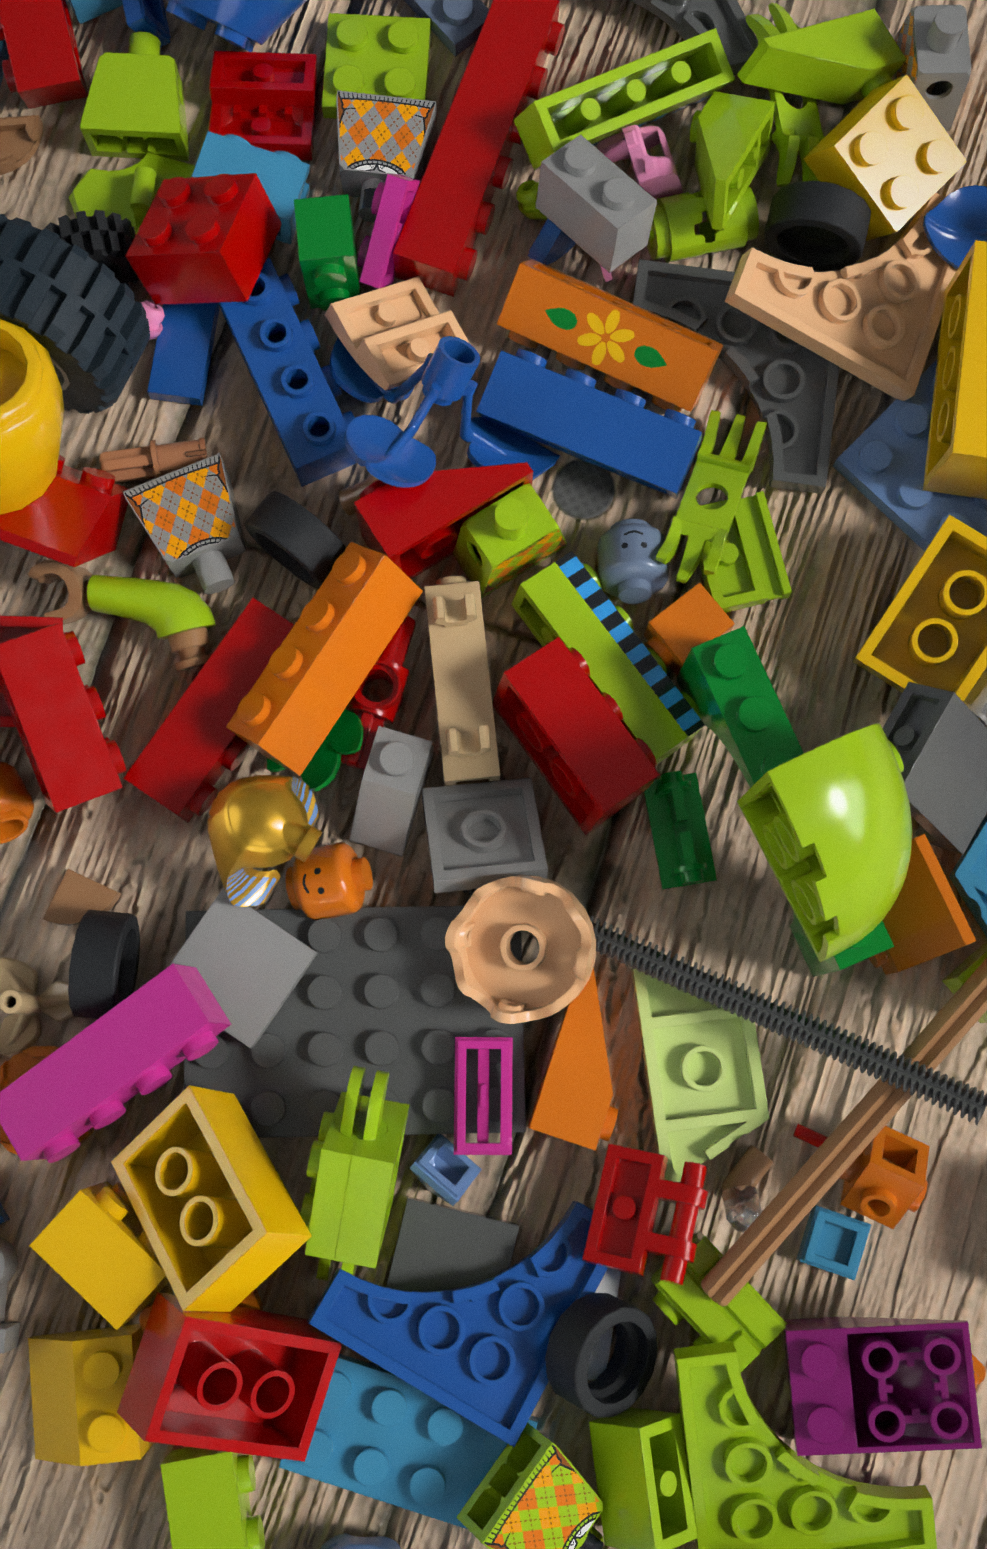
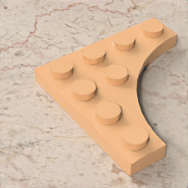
(864, 318)

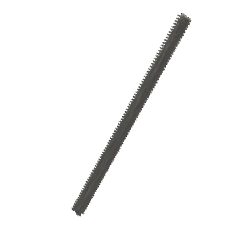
(790, 1023)

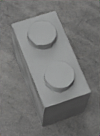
(595, 203)

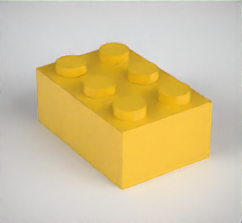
(937, 619)
(209, 1200)

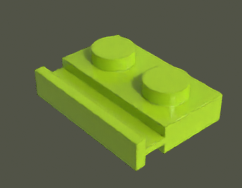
(751, 559)

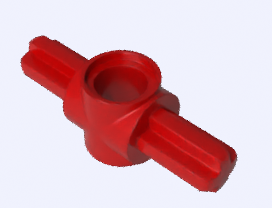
(375, 714)

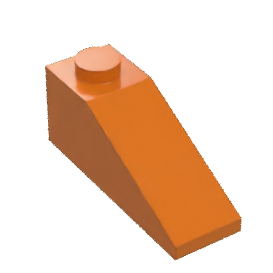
(577, 1079)

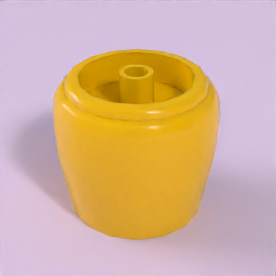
(28, 418)

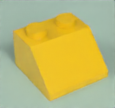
(77, 1396)

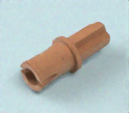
(152, 460)

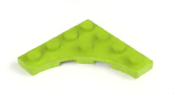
(762, 1495)

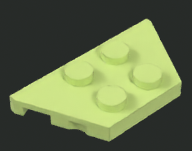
(698, 1073)

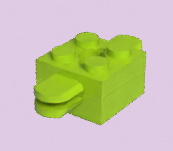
(353, 1176)

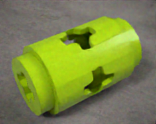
(674, 221)

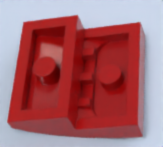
(265, 99)

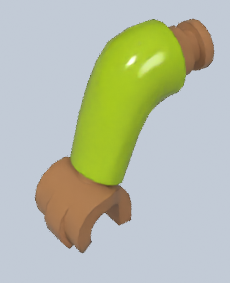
(164, 606)

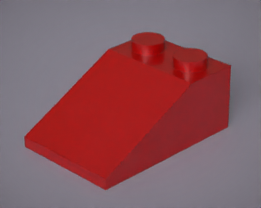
(423, 522)

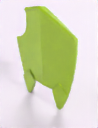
(128, 189)

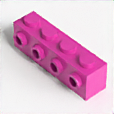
(111, 1063)

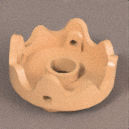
(483, 955)

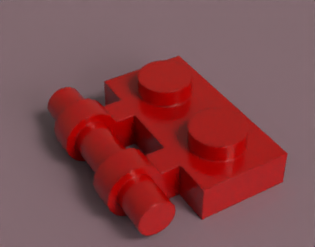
(628, 1209)

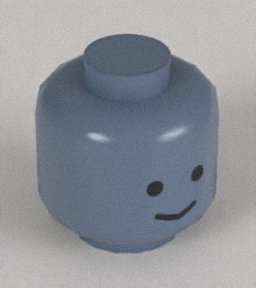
(629, 561)

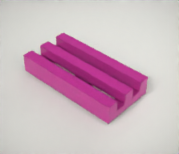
(483, 1146)

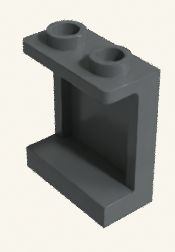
(942, 763)

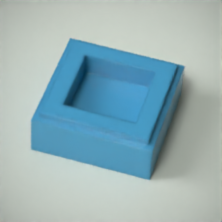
(833, 1242)

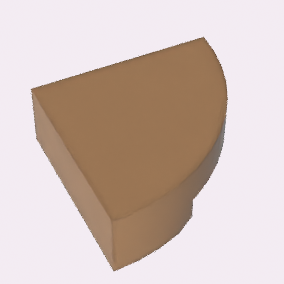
(18, 140)
(77, 896)

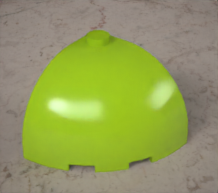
(836, 835)

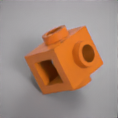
(887, 1186)

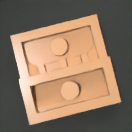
(391, 330)

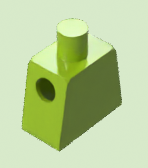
(136, 104)

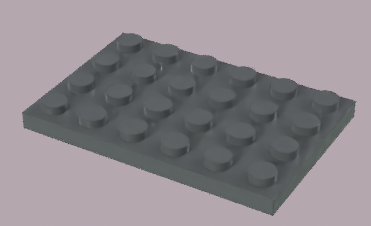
(370, 1000)

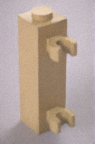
(462, 681)

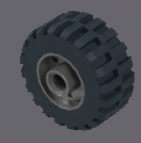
(73, 312)

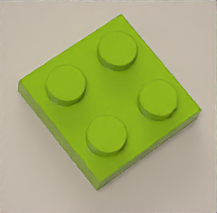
(375, 57)

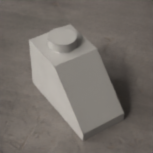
(391, 790)

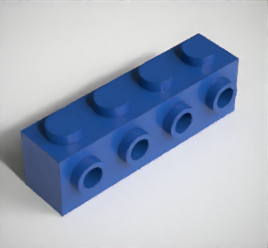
(289, 377)
(590, 423)

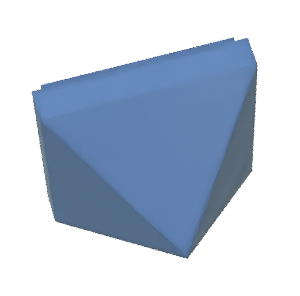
(444, 1172)

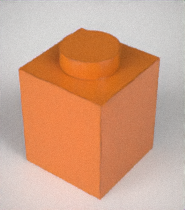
(684, 625)

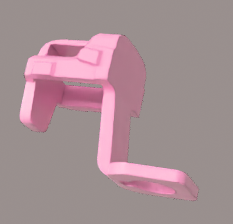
(653, 173)

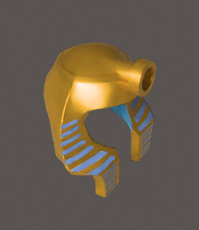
(260, 825)

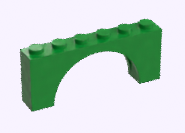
(750, 721)

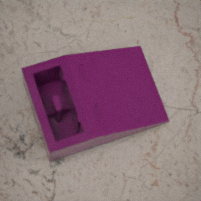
(881, 1385)

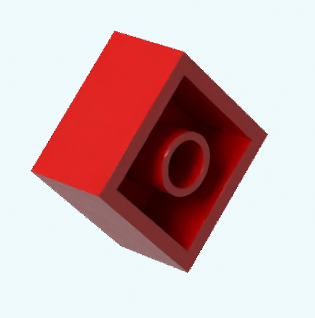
(204, 239)

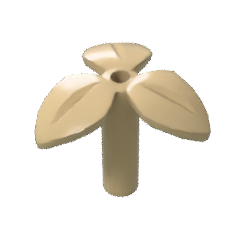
(23, 1004)

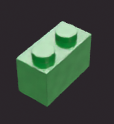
(327, 249)

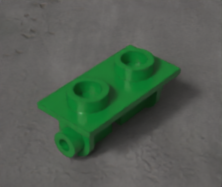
(679, 830)

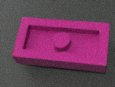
(391, 205)

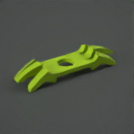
(795, 127)
(716, 472)

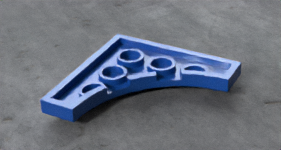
(472, 1344)

